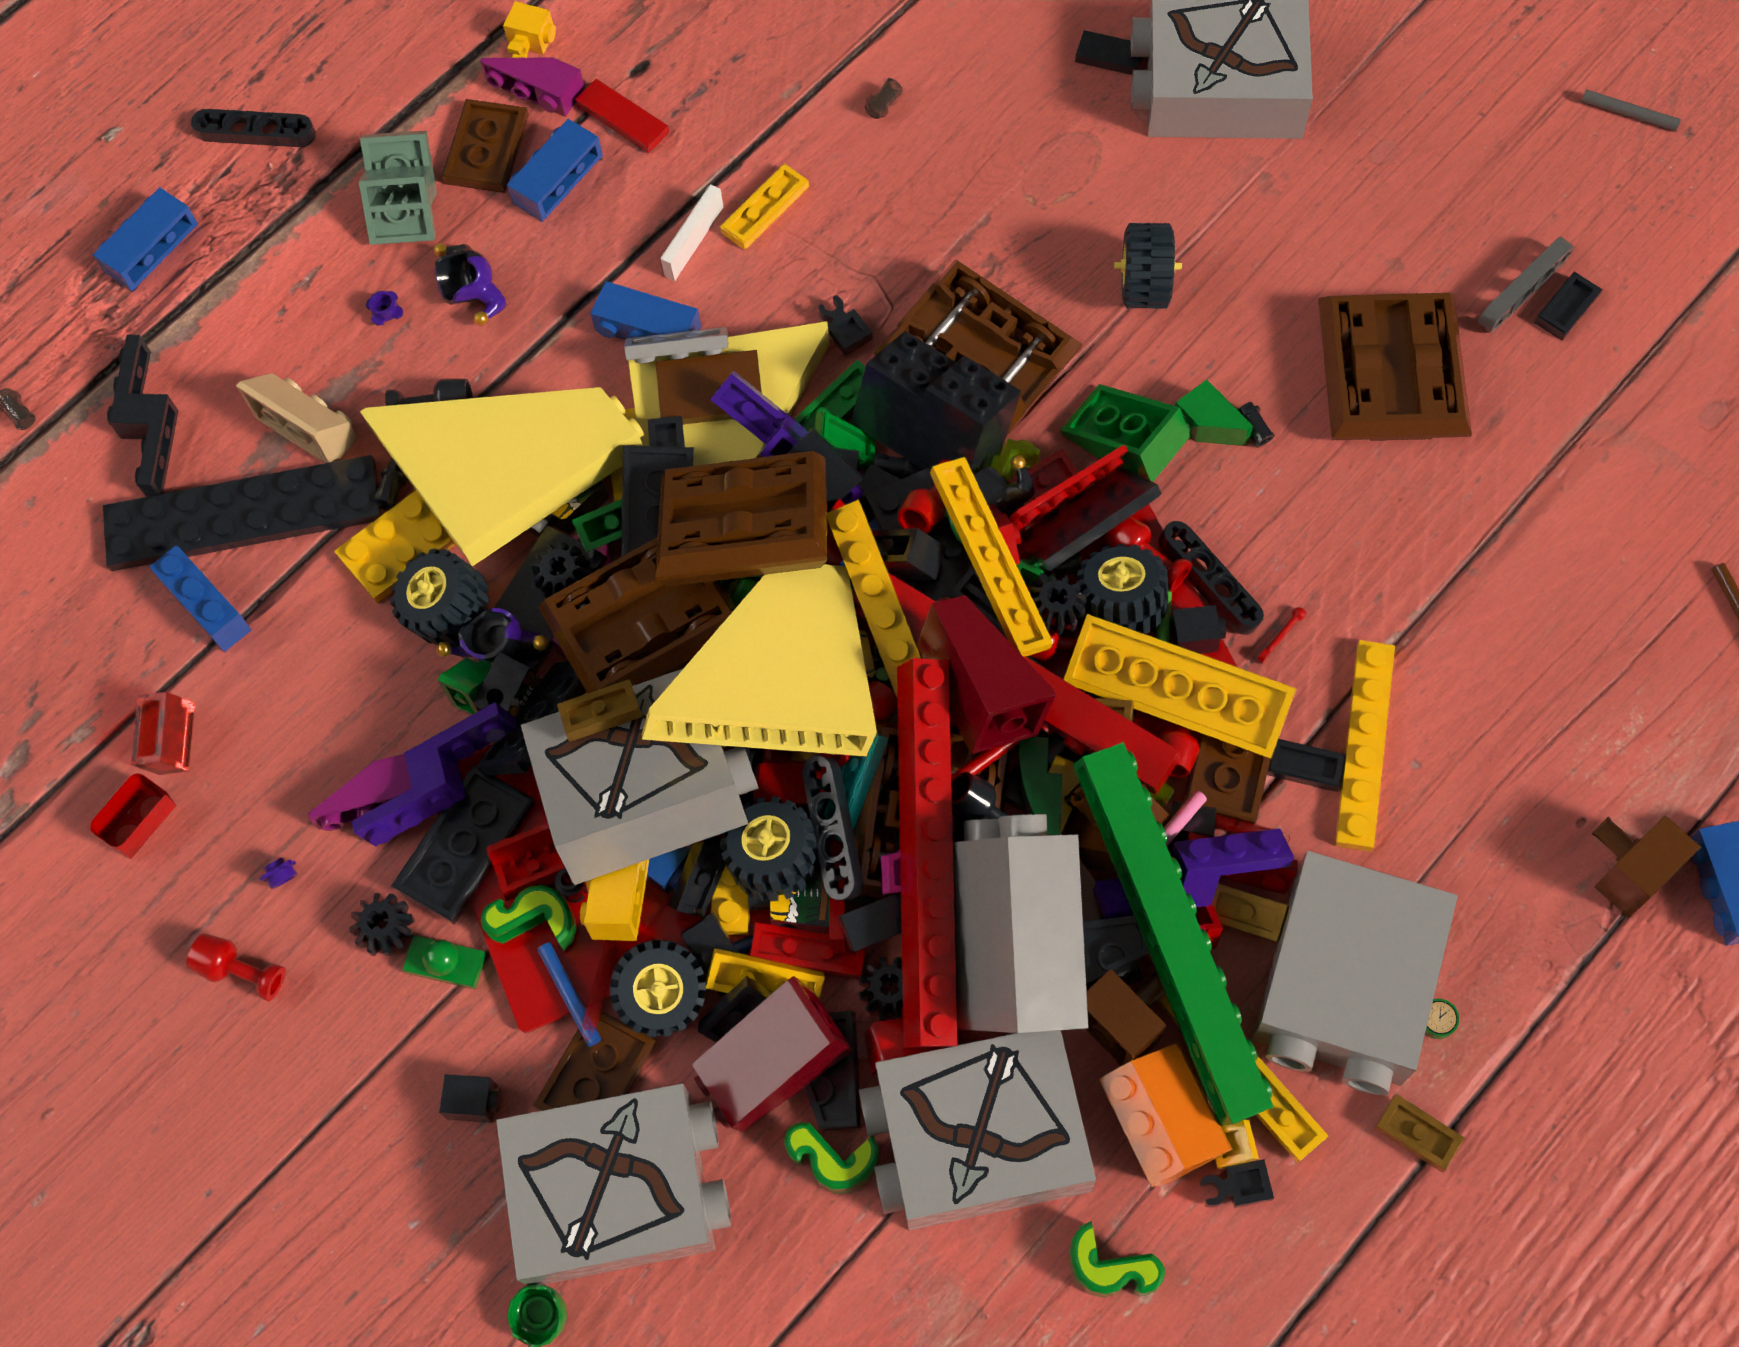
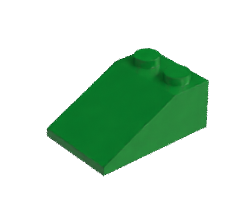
(1118, 418)

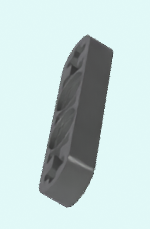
(1525, 284)

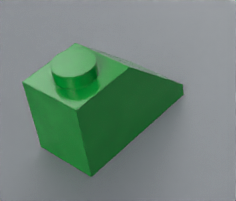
(1213, 418)
(600, 526)
(463, 683)

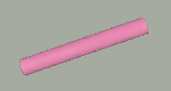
(1183, 815)

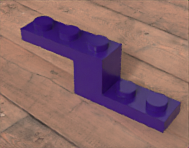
(764, 420)
(435, 774)
(1203, 863)

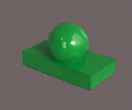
(846, 436)
(444, 962)

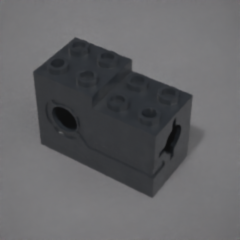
(934, 406)

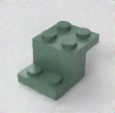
(398, 187)

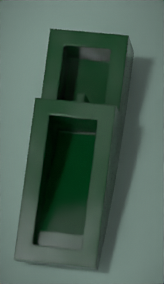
(1039, 789)

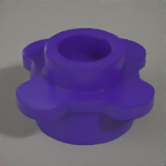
(381, 300)
(279, 872)

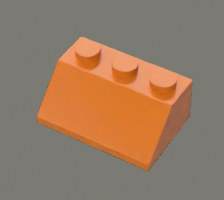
(1165, 1115)

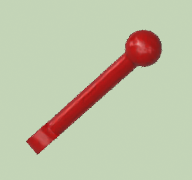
(1297, 615)

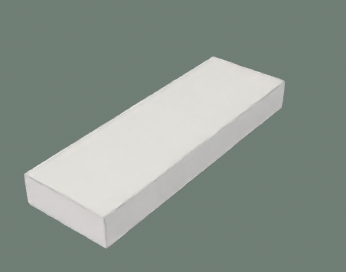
(692, 232)

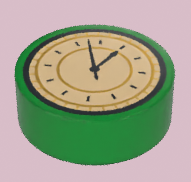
(1442, 1019)

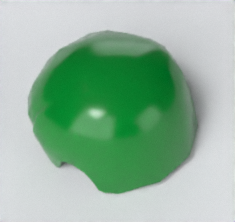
(537, 1315)

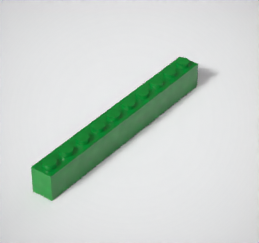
(1173, 935)

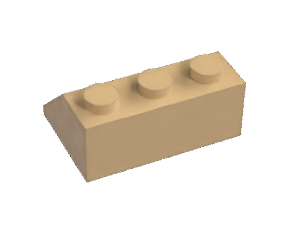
(298, 417)

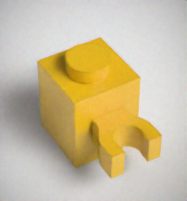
(528, 29)

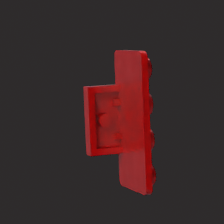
(1058, 480)

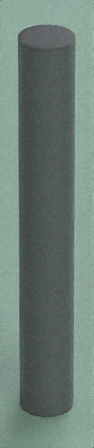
(1631, 110)

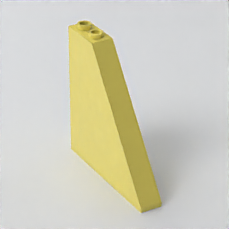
(785, 365)
(505, 459)
(776, 673)

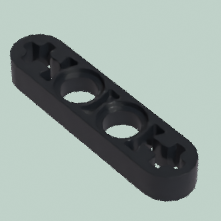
(254, 123)
(1215, 574)
(838, 825)

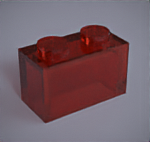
(163, 733)

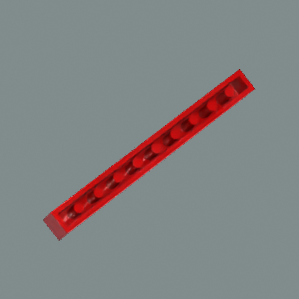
(1073, 714)
(926, 854)

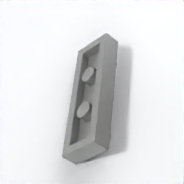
(676, 344)

